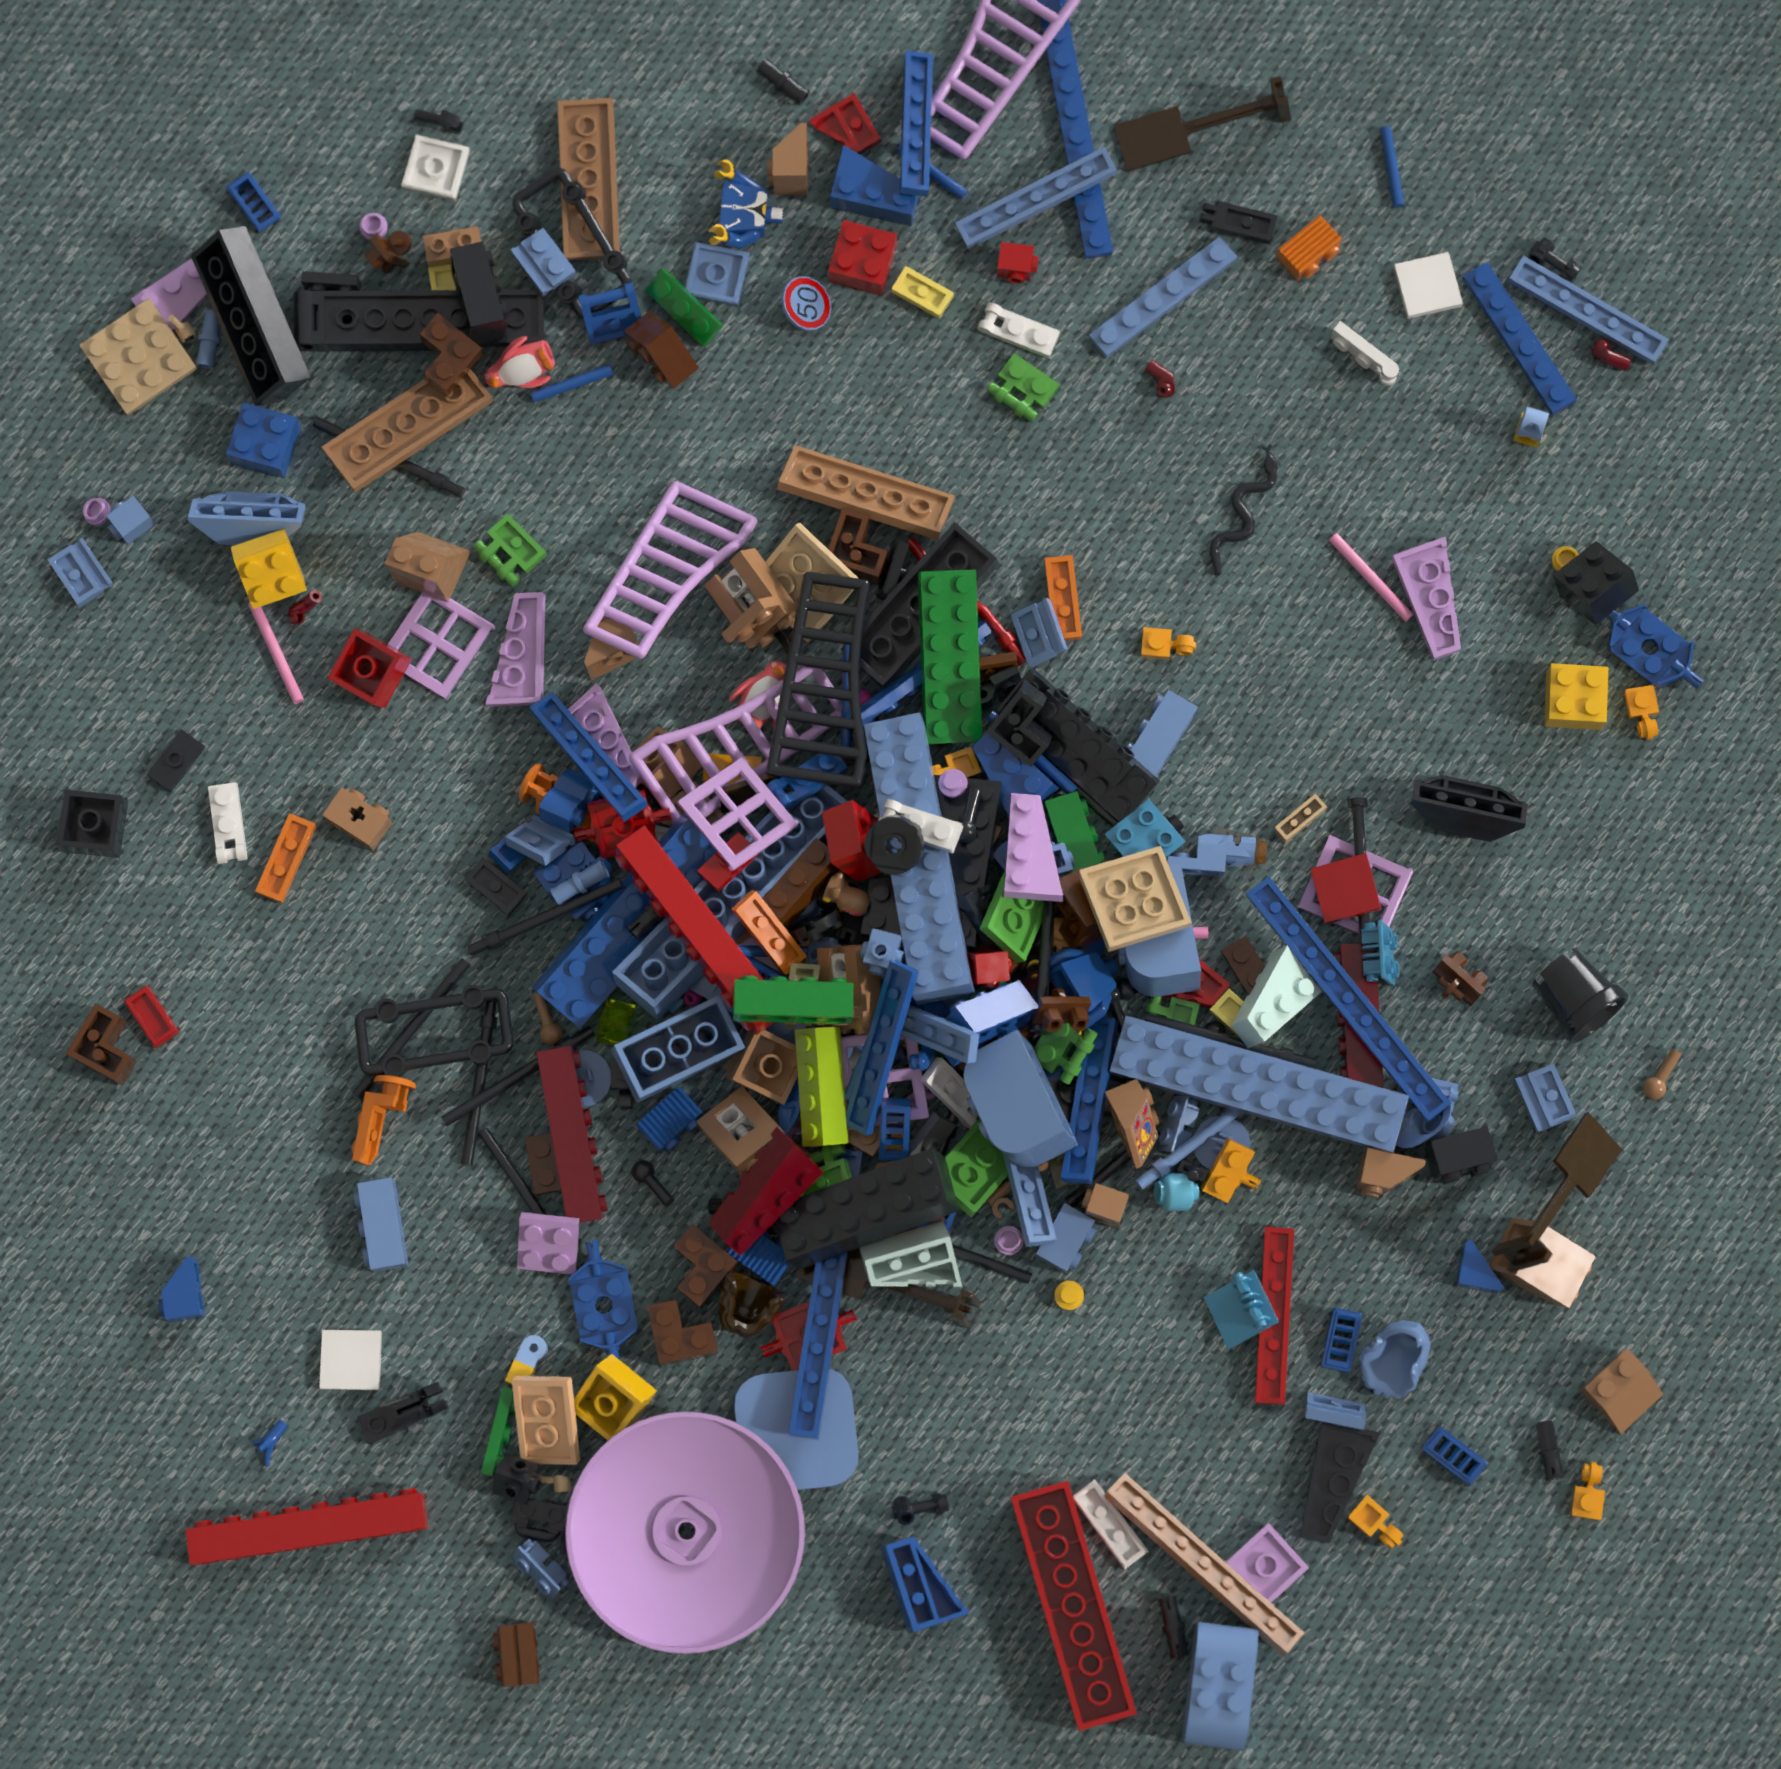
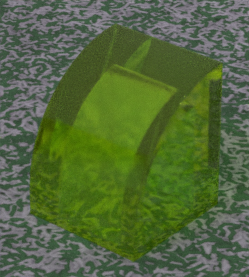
(615, 1022)

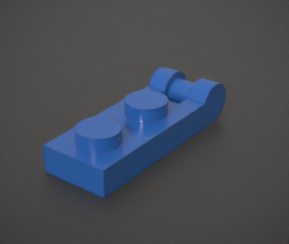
(802, 788)

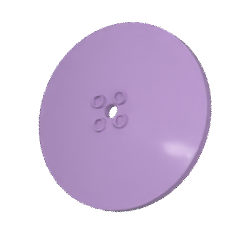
(672, 1588)

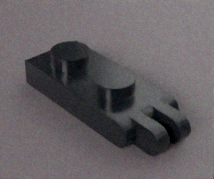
(1239, 221)

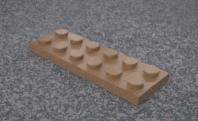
(590, 159)
(402, 429)
(866, 492)

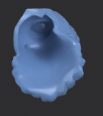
(1395, 1359)

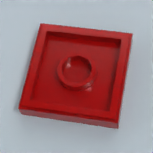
(1346, 888)

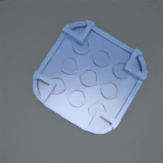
(766, 1407)

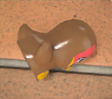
(847, 898)

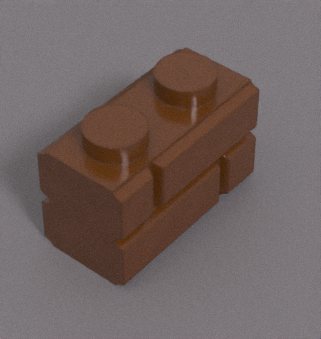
(517, 1655)

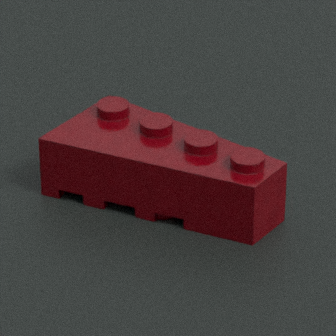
(765, 1192)

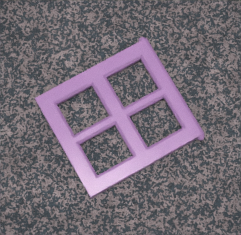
(438, 642)
(737, 814)
(1404, 875)
(921, 1109)

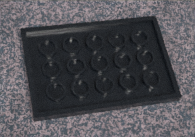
(968, 861)

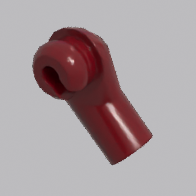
(1610, 357)
(1164, 379)
(303, 606)

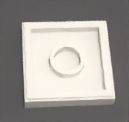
(435, 167)
(1428, 285)
(350, 1360)

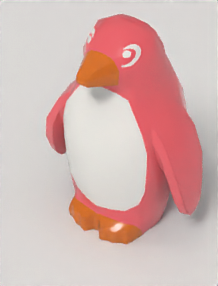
(521, 365)
(756, 685)

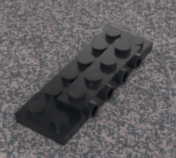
(1089, 752)

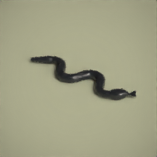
(1270, 467)

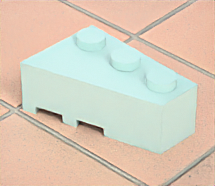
(1275, 999)
(912, 1258)

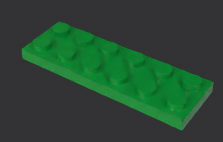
(950, 656)

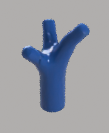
(268, 1442)

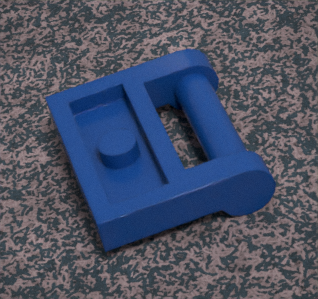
(613, 321)

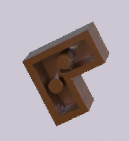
(662, 348)
(454, 351)
(849, 547)
(1079, 924)
(96, 1048)
(710, 1266)
(677, 1343)

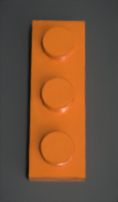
(1063, 595)
(285, 858)
(768, 932)

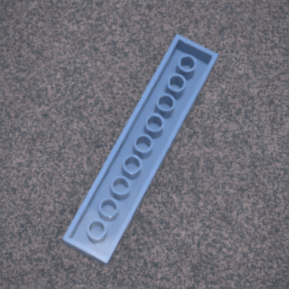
(927, 892)
(660, 968)
(1259, 1085)

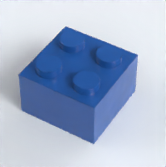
(263, 440)

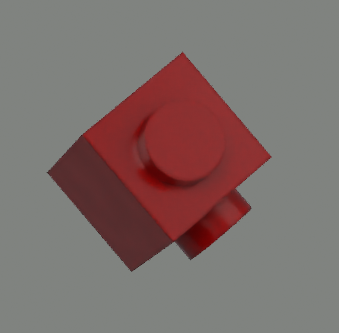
(1016, 262)
(989, 967)

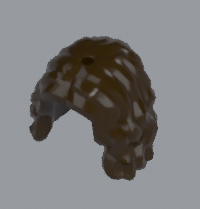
(747, 1304)

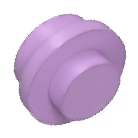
(373, 224)
(96, 511)
(953, 783)
(1008, 1240)

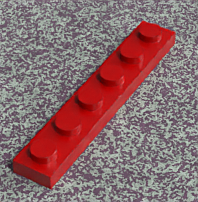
(1273, 1342)

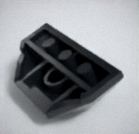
(1468, 808)

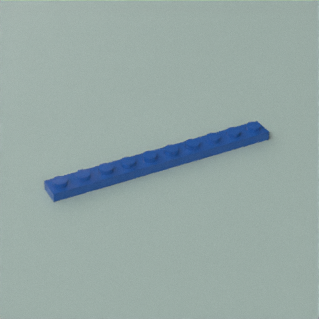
(1076, 133)
(1348, 999)
(820, 1335)

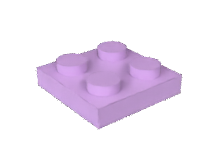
(548, 1243)
(1268, 1563)

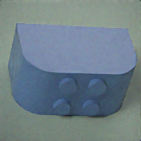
(1166, 962)
(677, 1049)
(1017, 1102)
(1220, 1686)

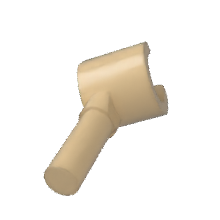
(183, 329)
(560, 1482)

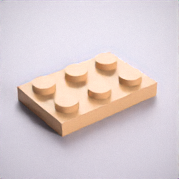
(546, 1419)

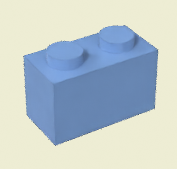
(1071, 1231)

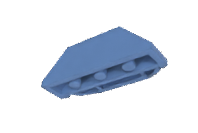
(243, 516)

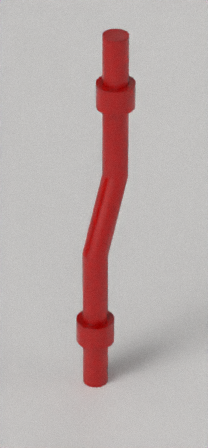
(1005, 639)

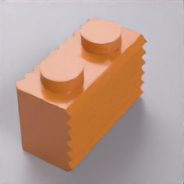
(1309, 248)

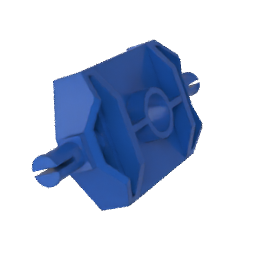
(1672, 655)
(598, 1280)

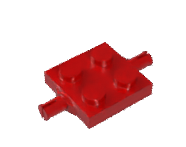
(610, 829)
(790, 1334)

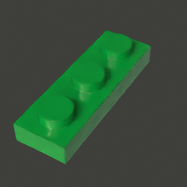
(684, 307)
(500, 1432)

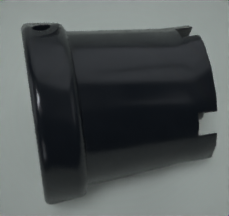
(1579, 995)

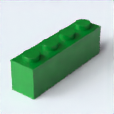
(1070, 826)
(792, 1001)

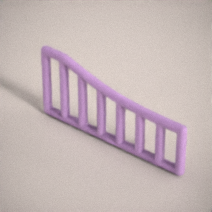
(1009, 86)
(678, 592)
(717, 725)

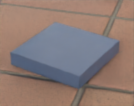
(717, 274)

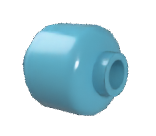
(1175, 1192)

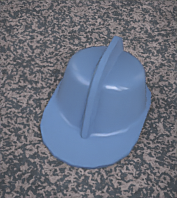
(1416, 1130)

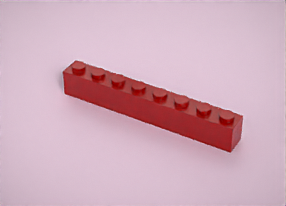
(687, 915)
(307, 1528)

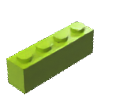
(821, 1086)

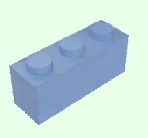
(1162, 731)
(381, 1225)

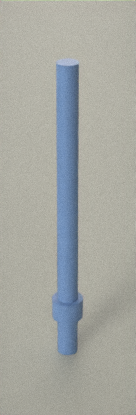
(1162, 1166)

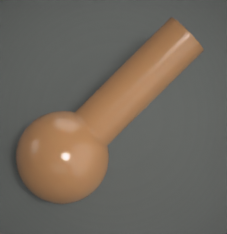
(550, 1031)
(1655, 1087)

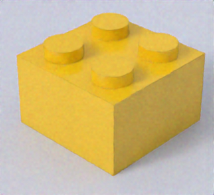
(268, 568)
(1576, 696)
(612, 1397)

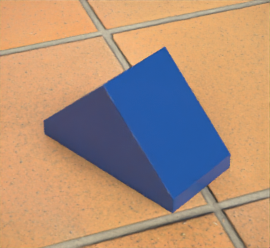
(1475, 1272)

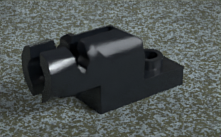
(402, 1413)

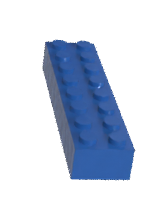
(583, 971)

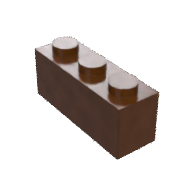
(801, 883)

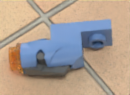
(1221, 848)

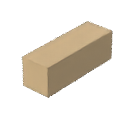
(1300, 818)

